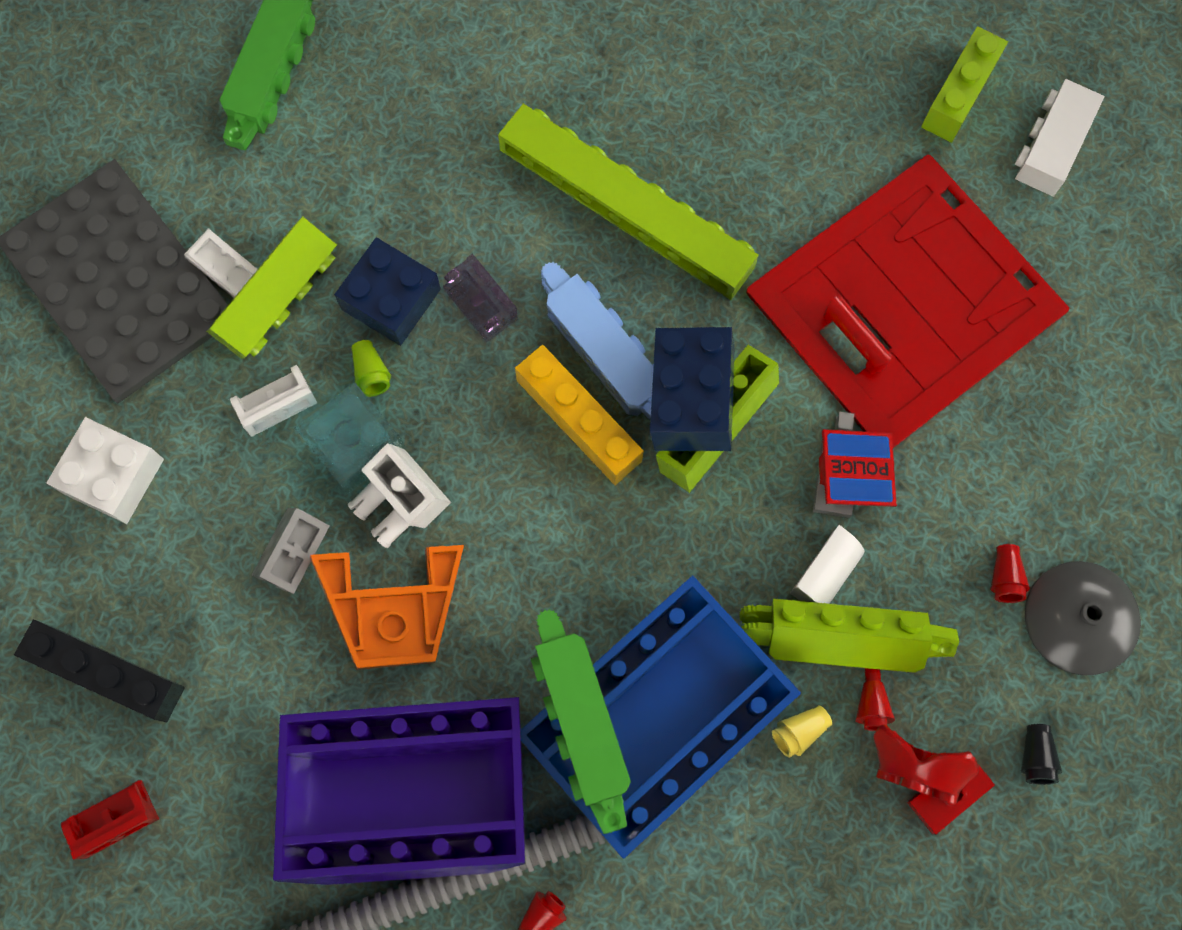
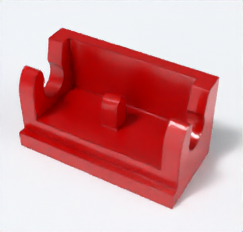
(109, 821)

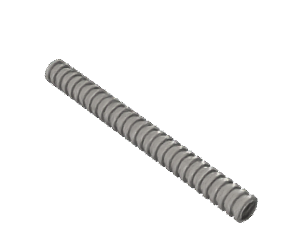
(435, 890)

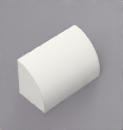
(829, 568)

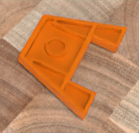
(390, 623)

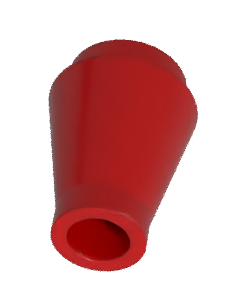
(1009, 576)

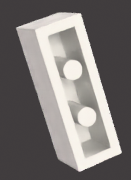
(1058, 137)

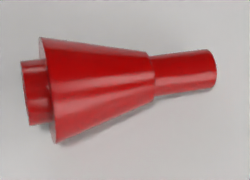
(874, 704)
(544, 913)

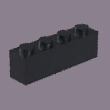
(99, 671)

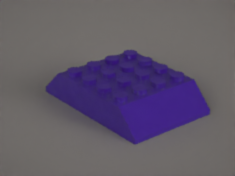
(399, 793)

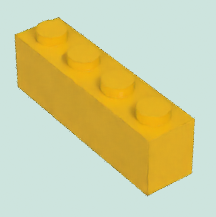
(579, 414)

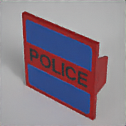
(858, 468)

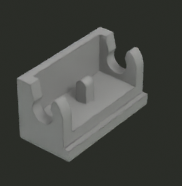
(290, 550)

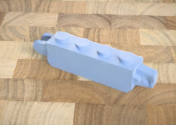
(599, 339)

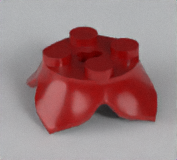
(922, 769)

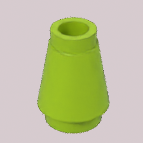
(369, 369)

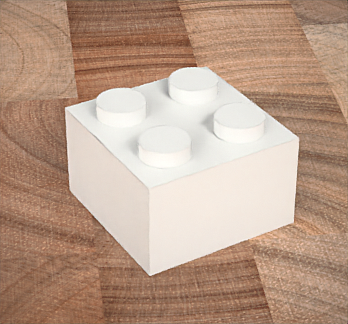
(105, 470)

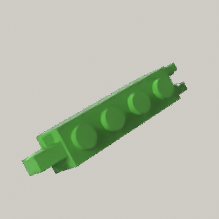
(264, 68)
(584, 721)

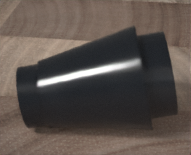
(1040, 756)

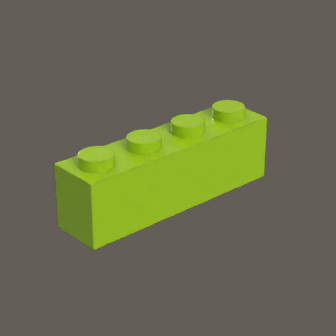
(272, 288)
(753, 383)

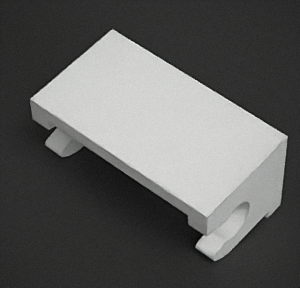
(274, 402)

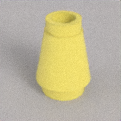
(801, 731)

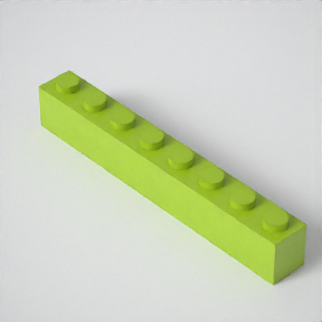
(628, 201)

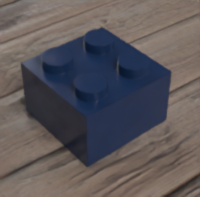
(388, 291)

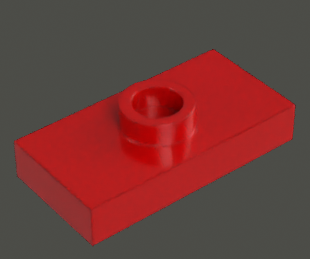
(939, 813)

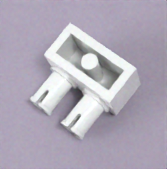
(405, 486)

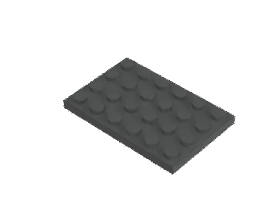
(114, 280)

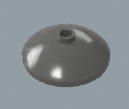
(1060, 623)

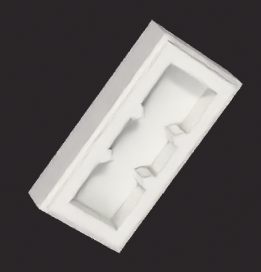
(220, 262)

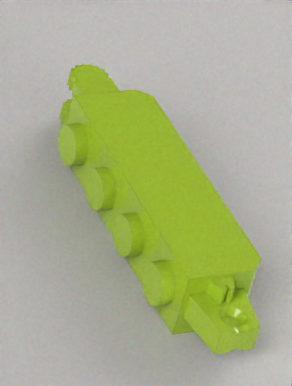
(848, 635)

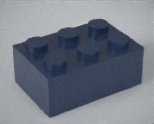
(692, 389)

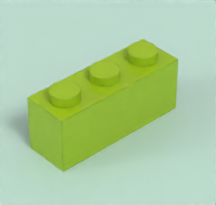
(964, 84)

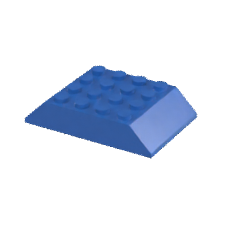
(682, 703)

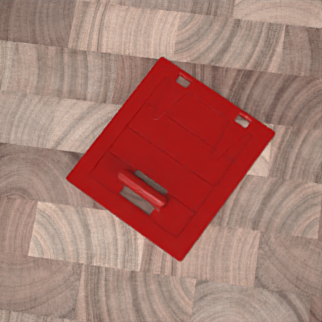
(929, 286)

